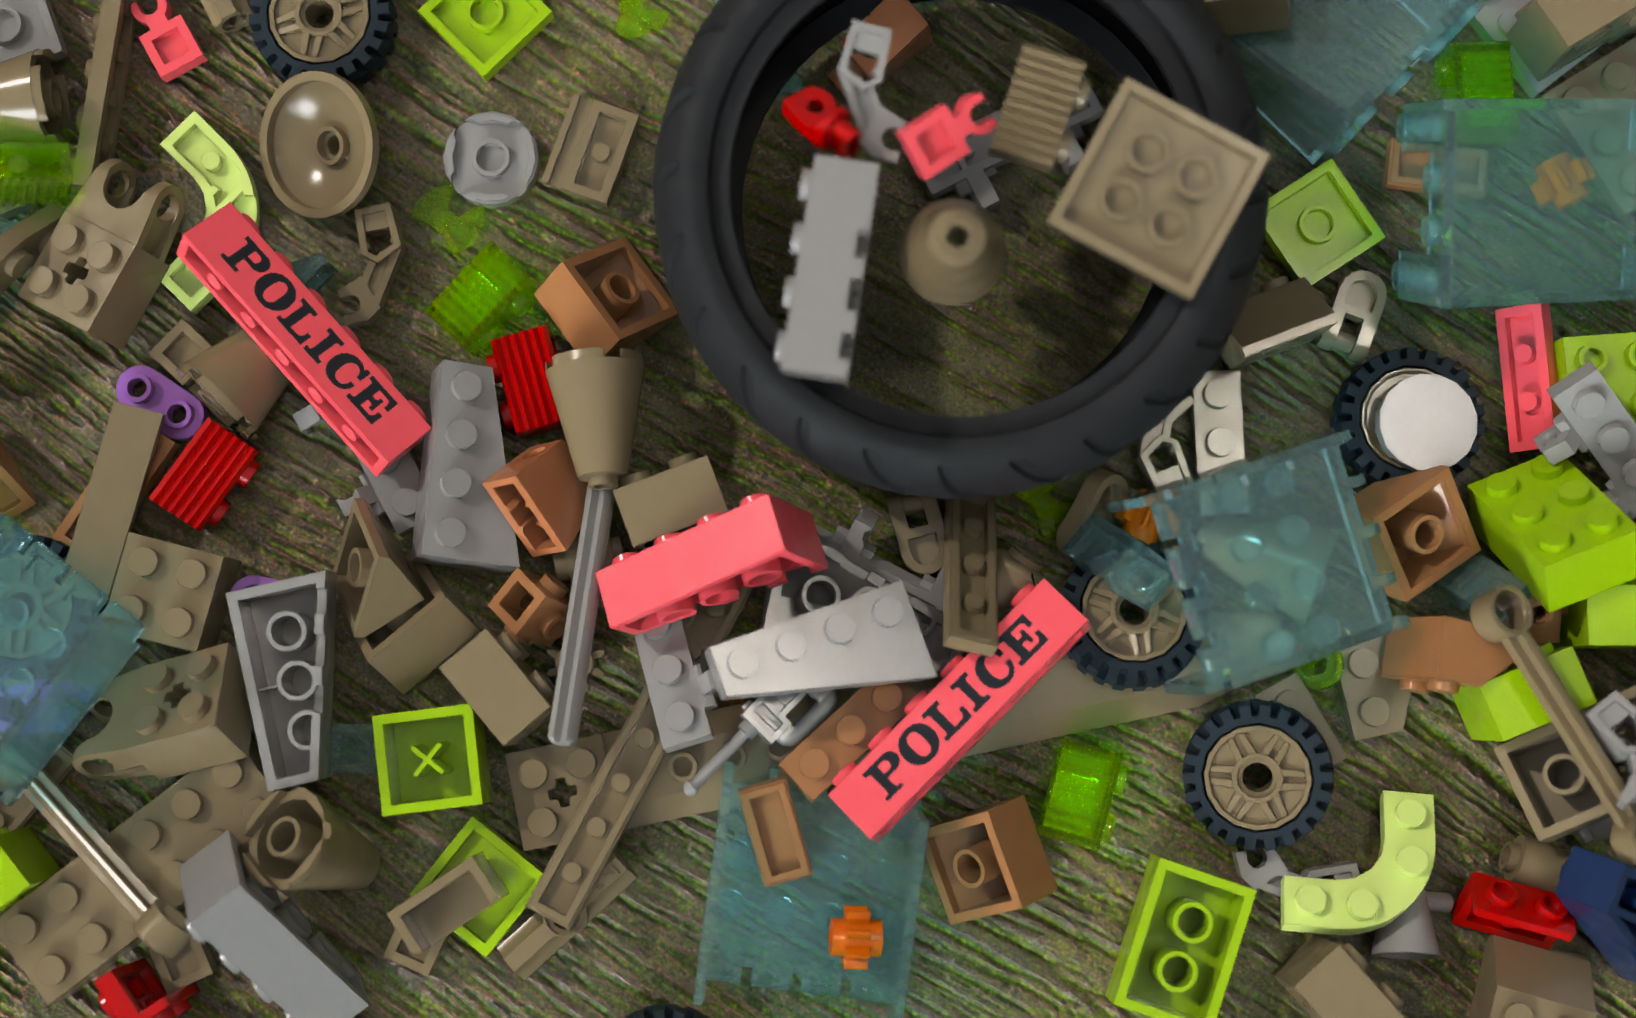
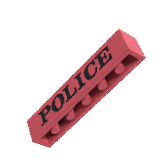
(303, 338)
(957, 711)

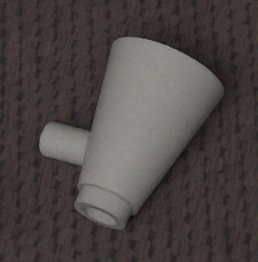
(1412, 932)

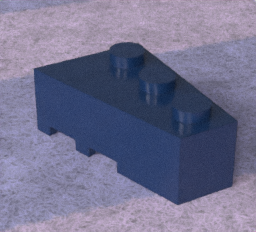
(1603, 903)

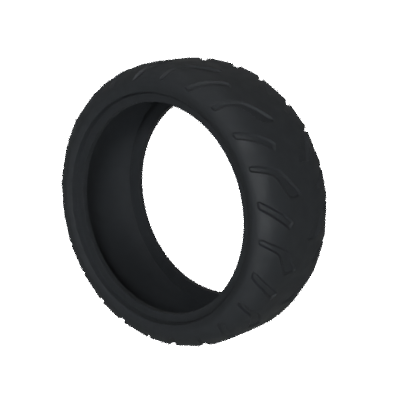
(699, 176)

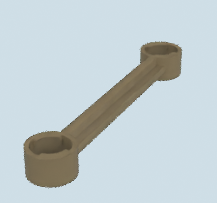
(1557, 706)
(157, 921)

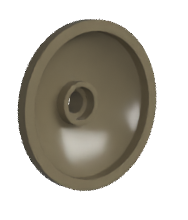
(319, 144)

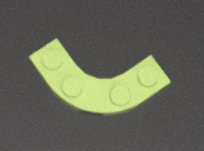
(222, 179)
(1380, 893)

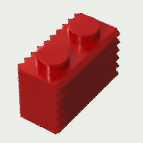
(521, 368)
(205, 474)

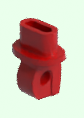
(824, 129)

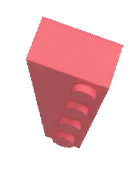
(710, 563)

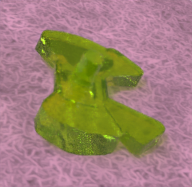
(638, 21)
(457, 231)
(1043, 506)

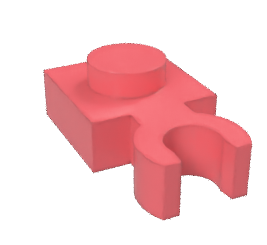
(169, 42)
(938, 136)

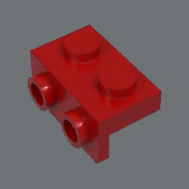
(1512, 911)
(138, 993)

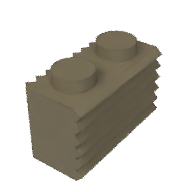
(1038, 109)

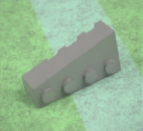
(829, 269)
(454, 513)
(288, 672)
(266, 937)

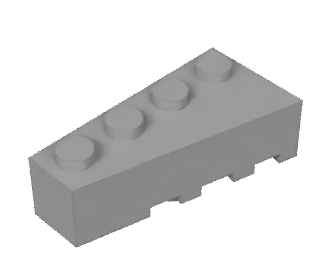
(839, 646)

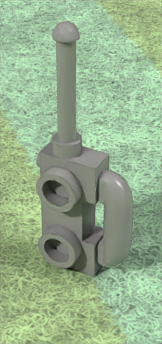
(768, 720)

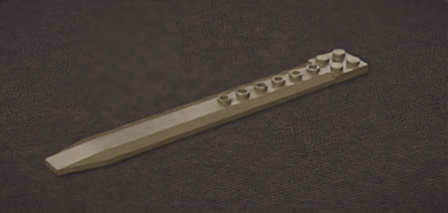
(1054, 707)

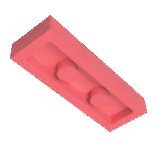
(1527, 372)

